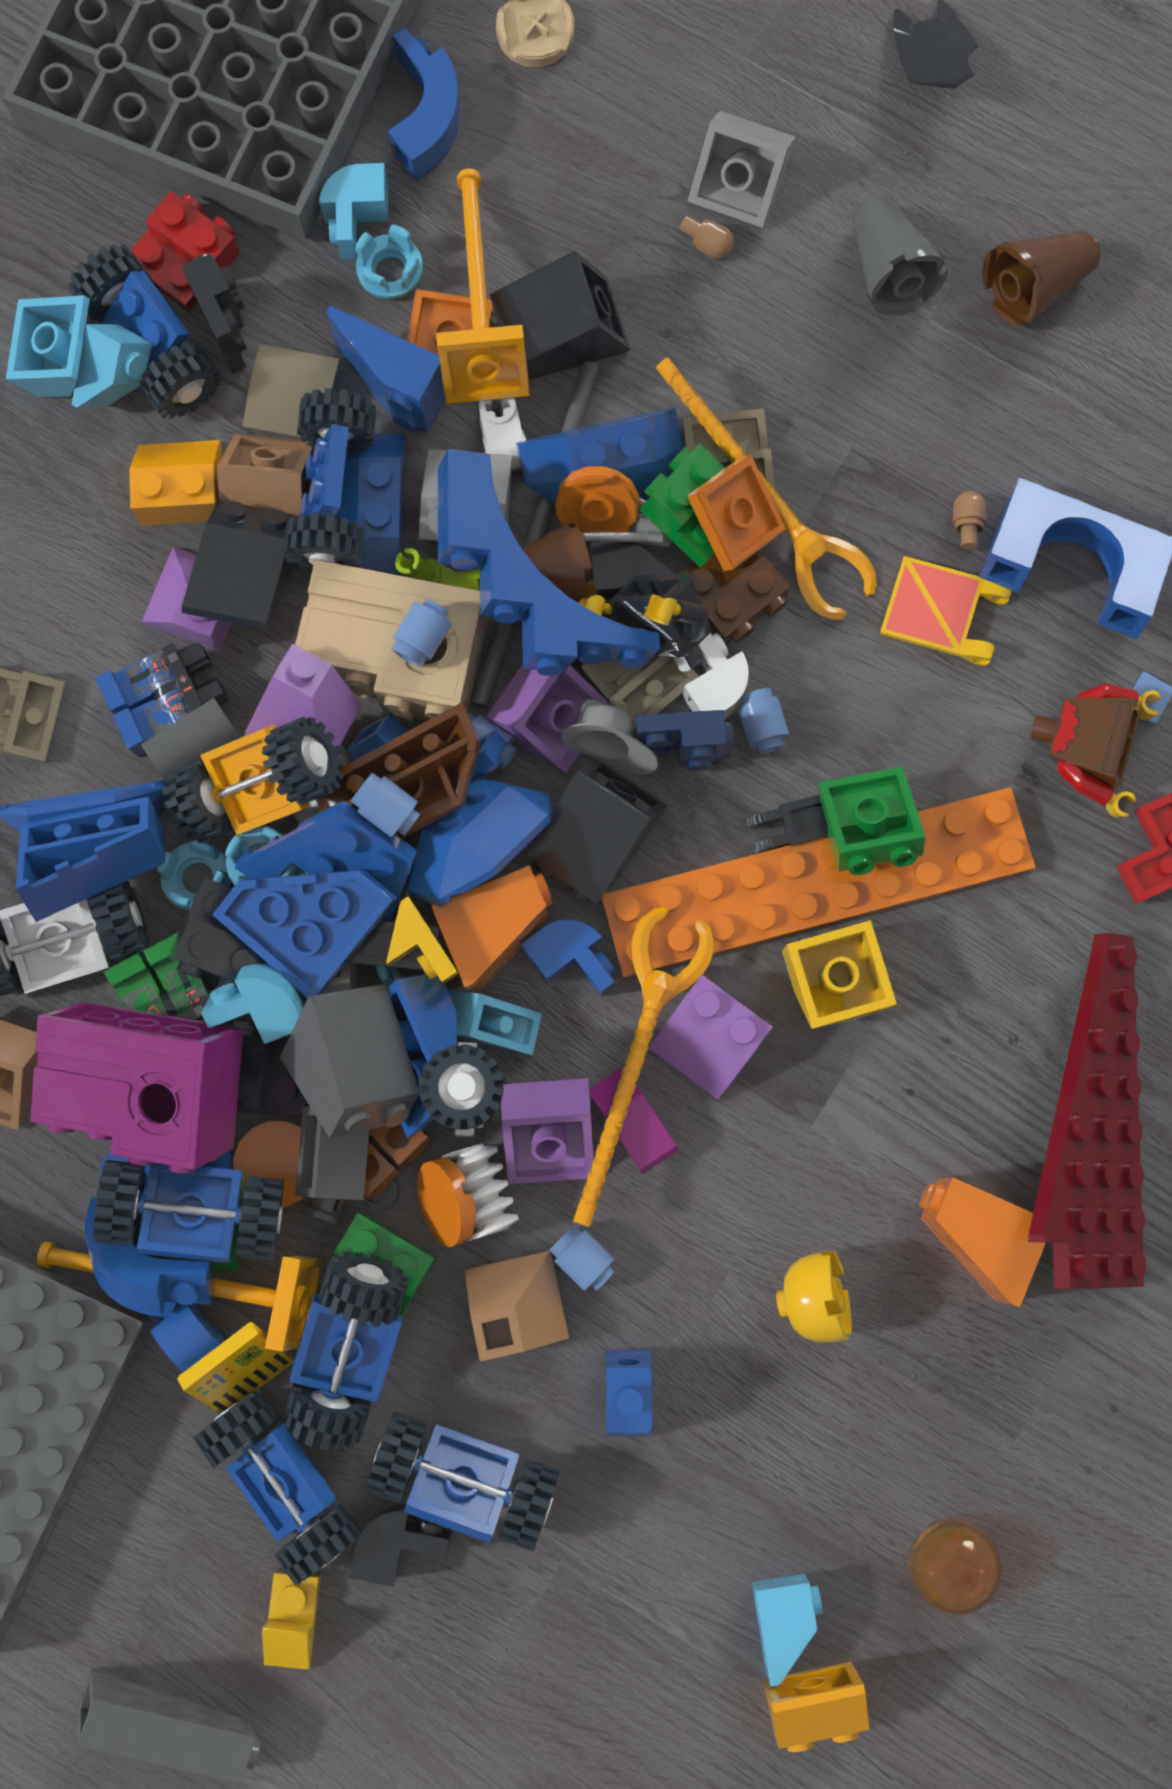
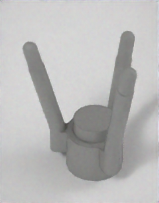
(645, 533)

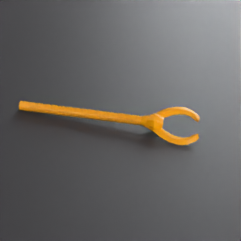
(807, 543)
(657, 991)

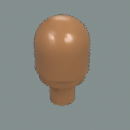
(709, 237)
(969, 518)

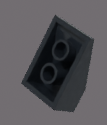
(239, 566)

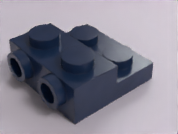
(697, 735)

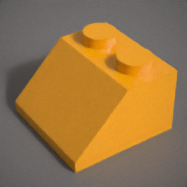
(174, 482)
(818, 1707)

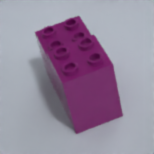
(139, 1079)

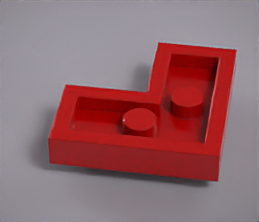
(1151, 871)

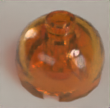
(955, 1566)

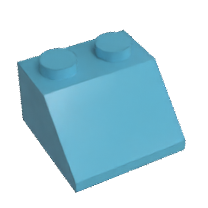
(47, 345)

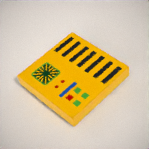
(234, 1369)

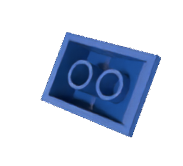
(395, 371)
(427, 1026)

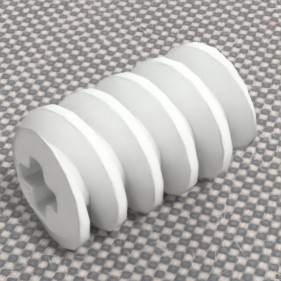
(484, 1189)

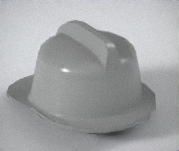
(609, 737)

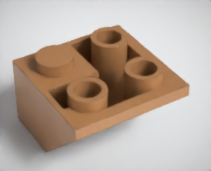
(515, 1305)

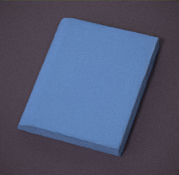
(1148, 682)

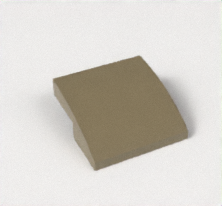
(279, 383)
(745, 427)
(639, 689)
(27, 714)

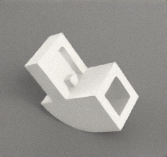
(723, 681)

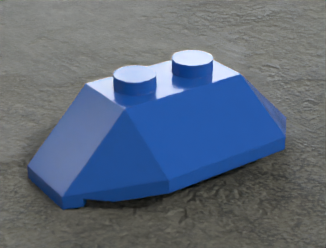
(633, 445)
(376, 499)
(27, 811)
(476, 839)

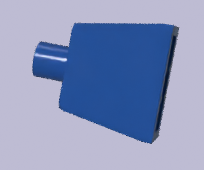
(628, 1393)

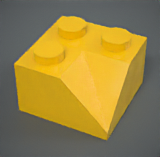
(839, 975)

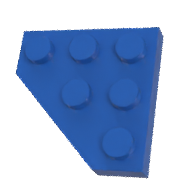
(306, 921)

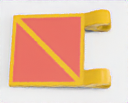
(936, 606)

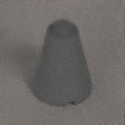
(895, 258)

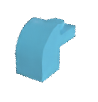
(350, 197)
(263, 994)

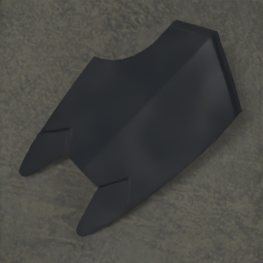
(934, 49)

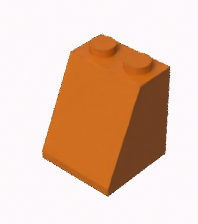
(491, 923)
(983, 1236)

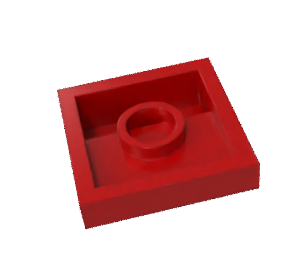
(175, 238)

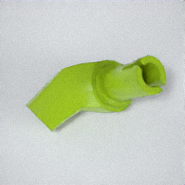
(432, 571)

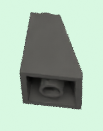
(351, 1061)

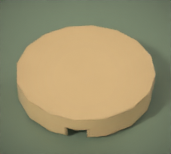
(535, 31)

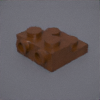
(738, 595)

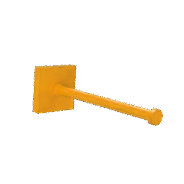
(482, 360)
(290, 1301)

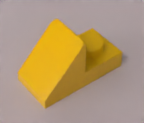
(413, 932)
(291, 1622)

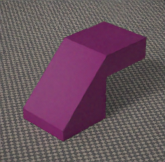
(642, 1130)

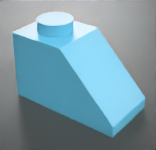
(109, 365)
(495, 1022)
(785, 1621)

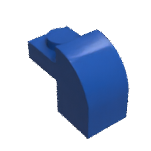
(566, 943)
(185, 1334)

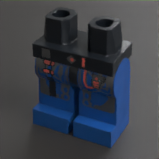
(158, 692)

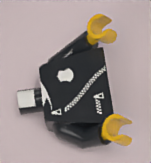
(662, 606)

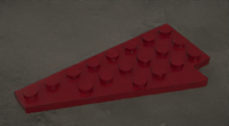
(1092, 1161)

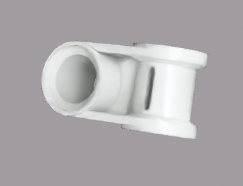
(501, 432)

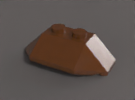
(427, 763)

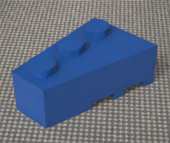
(86, 853)

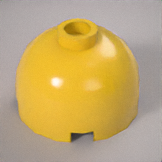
(816, 1299)

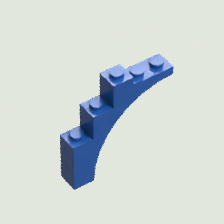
(511, 586)

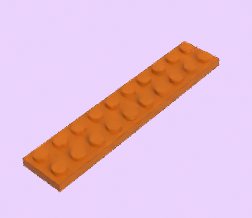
(802, 889)

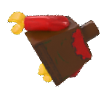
(1095, 740)

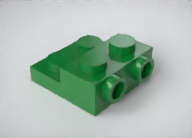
(671, 508)
(872, 820)

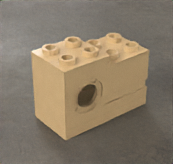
(353, 626)

